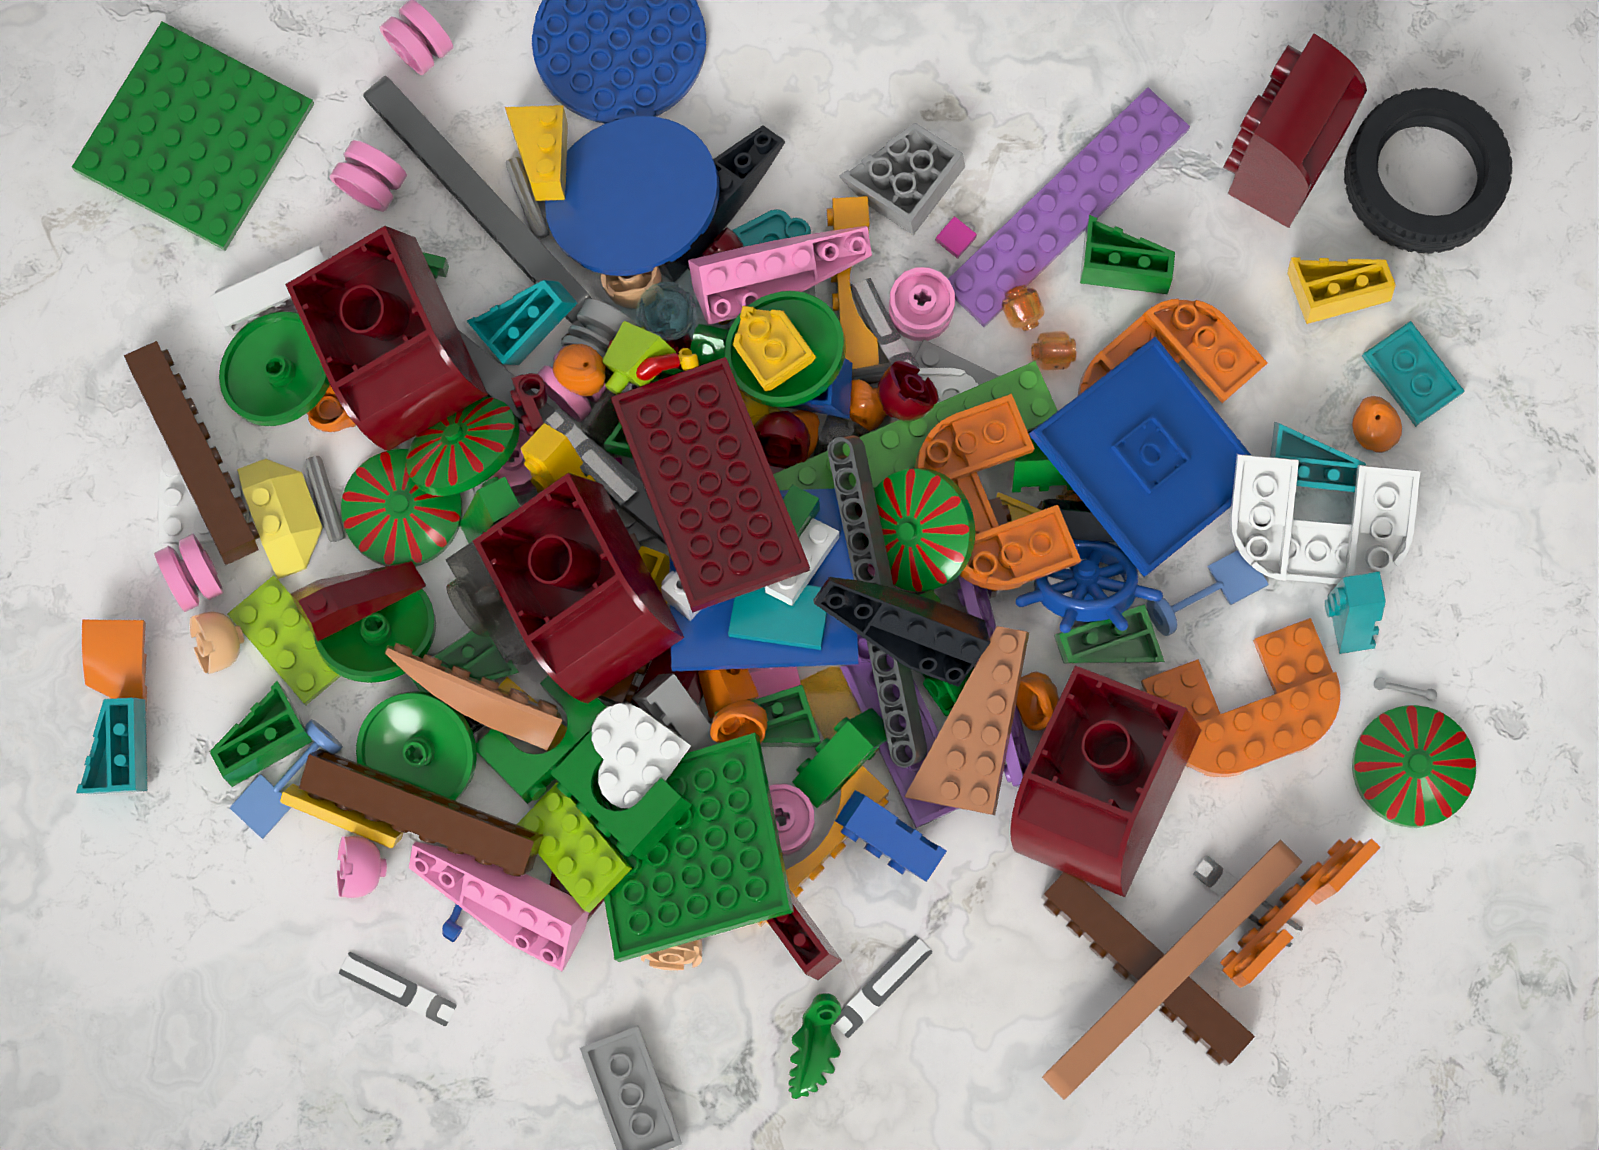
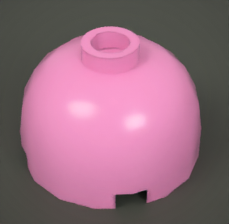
(359, 867)

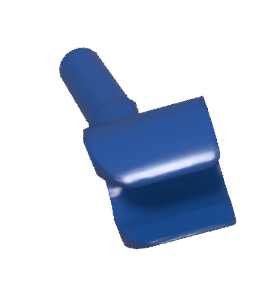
(450, 929)

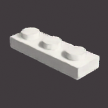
(817, 543)

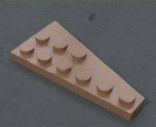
(972, 746)

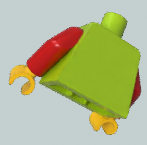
(639, 356)

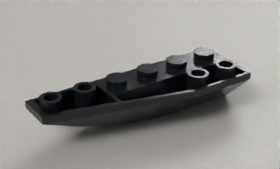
(739, 174)
(908, 627)

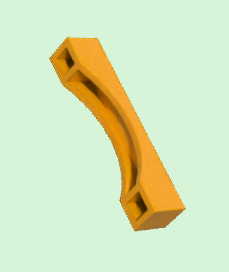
(860, 341)
(833, 843)

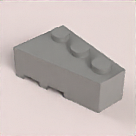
(674, 708)

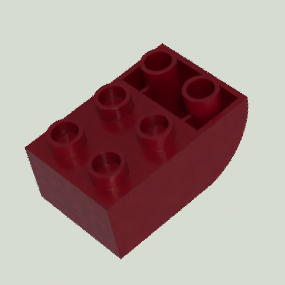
(1294, 129)
(386, 337)
(578, 587)
(1101, 780)

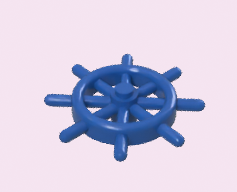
(1086, 583)

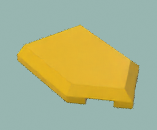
(771, 346)

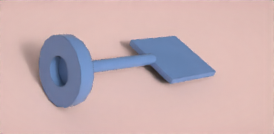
(1232, 576)
(260, 802)

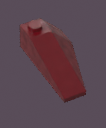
(345, 599)

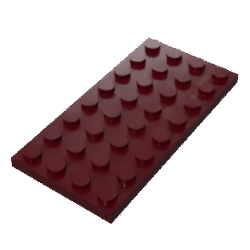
(710, 484)

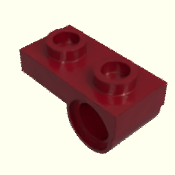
(530, 403)

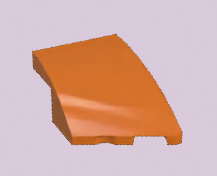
(115, 657)

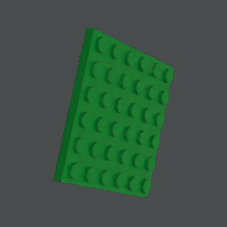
(193, 135)
(713, 867)

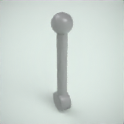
(1380, 683)

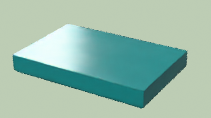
(1413, 373)
(770, 620)

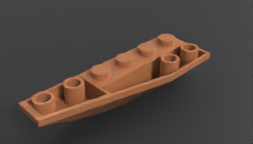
(481, 700)

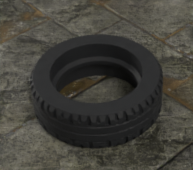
(1460, 119)

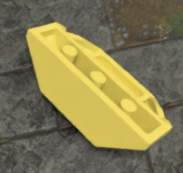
(281, 514)

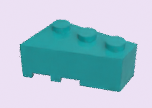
(523, 321)
(1318, 463)
(1354, 609)
(118, 749)

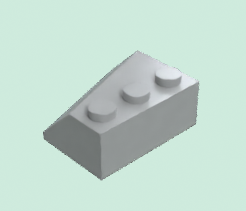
(907, 176)

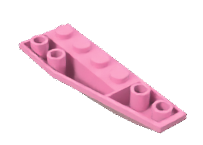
(745, 274)

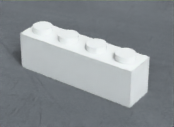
(263, 291)

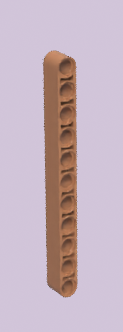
(1172, 969)

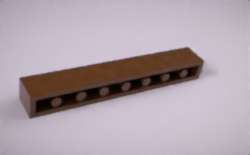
(191, 452)
(420, 812)
(1134, 955)

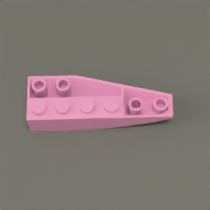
(513, 907)

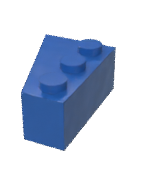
(836, 398)
(889, 836)

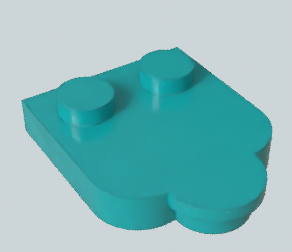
(771, 227)

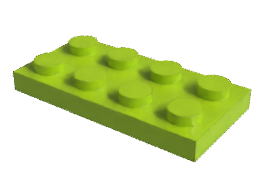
(284, 639)
(575, 848)

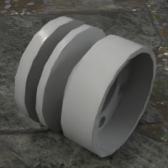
(600, 325)

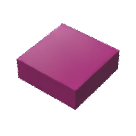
(956, 237)

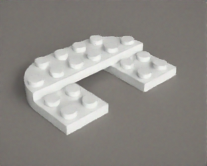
(1319, 550)

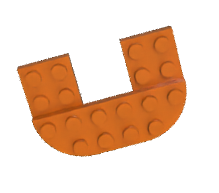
(1191, 333)
(1020, 549)
(1267, 729)
(1319, 883)

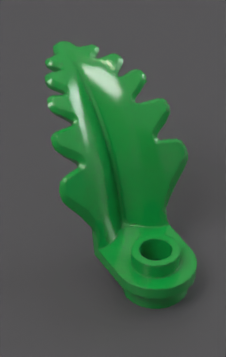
(815, 1046)

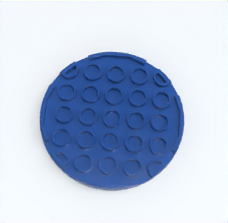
(618, 54)
(634, 196)

